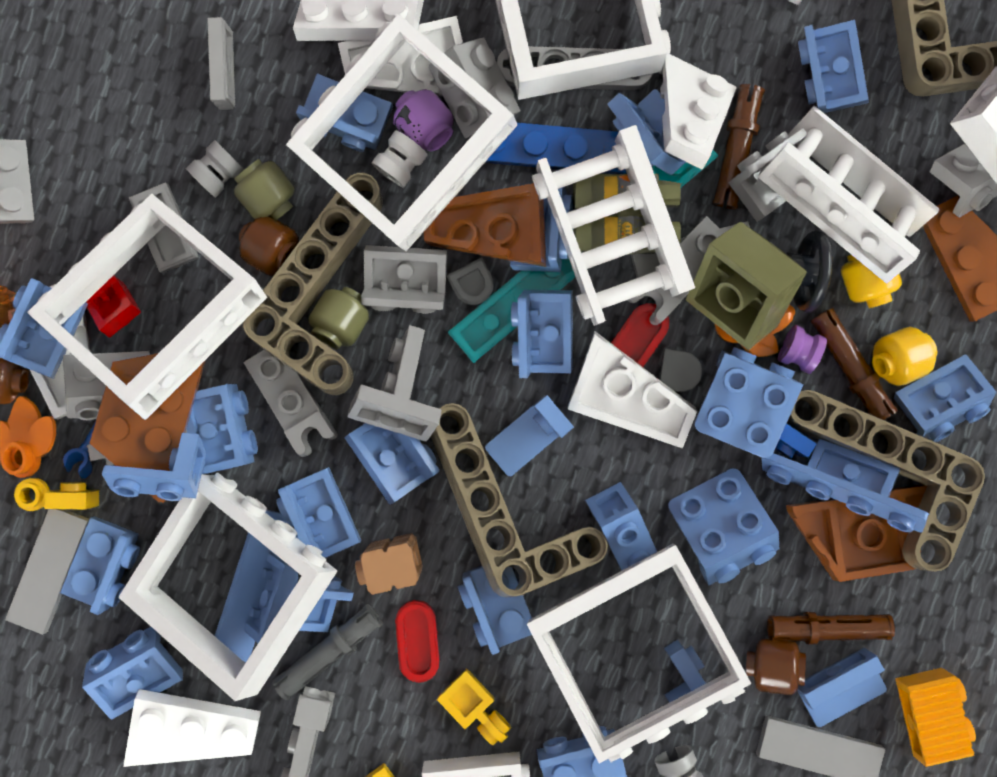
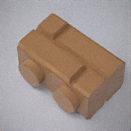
(390, 564)

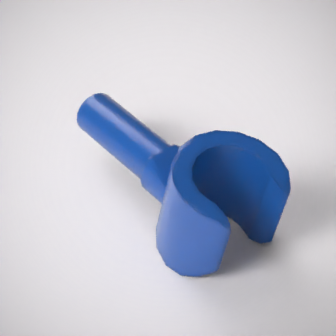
(80, 454)

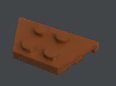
(137, 442)
(852, 543)

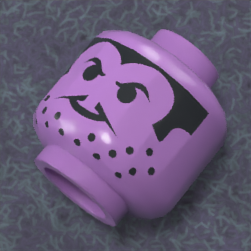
(424, 119)

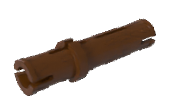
(738, 146)
(857, 371)
(818, 628)

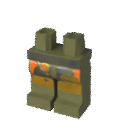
(621, 223)

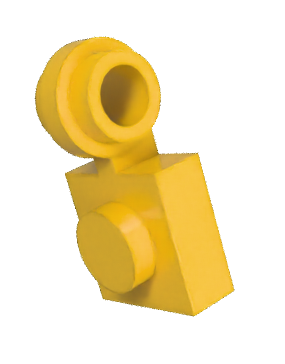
(69, 496)
(467, 700)

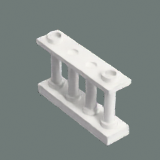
(642, 195)
(838, 211)

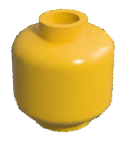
(866, 286)
(904, 356)

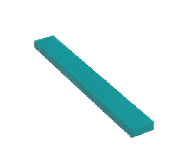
(492, 318)

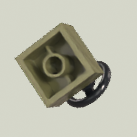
(751, 282)

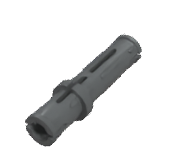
(339, 642)

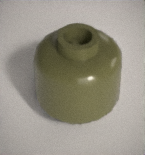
(264, 190)
(338, 318)

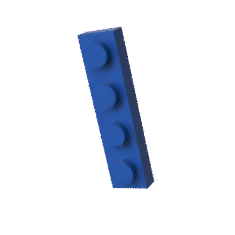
(558, 144)

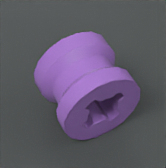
(802, 349)

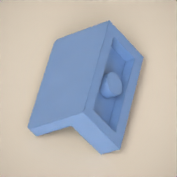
(842, 687)

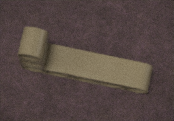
(936, 52)
(311, 283)
(899, 453)
(497, 517)

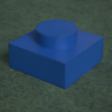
(793, 443)

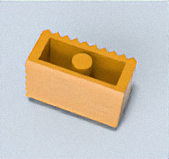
(936, 716)

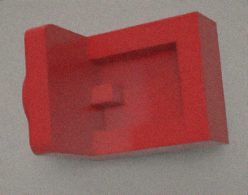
(112, 306)

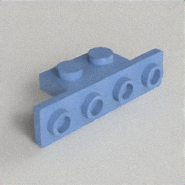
(850, 479)
(255, 595)

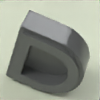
(472, 282)
(679, 370)

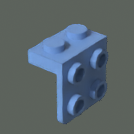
(748, 403)
(725, 526)

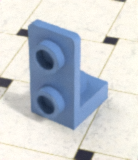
(528, 435)
(181, 481)
(621, 525)

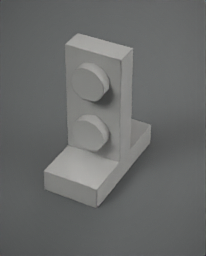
(392, 405)

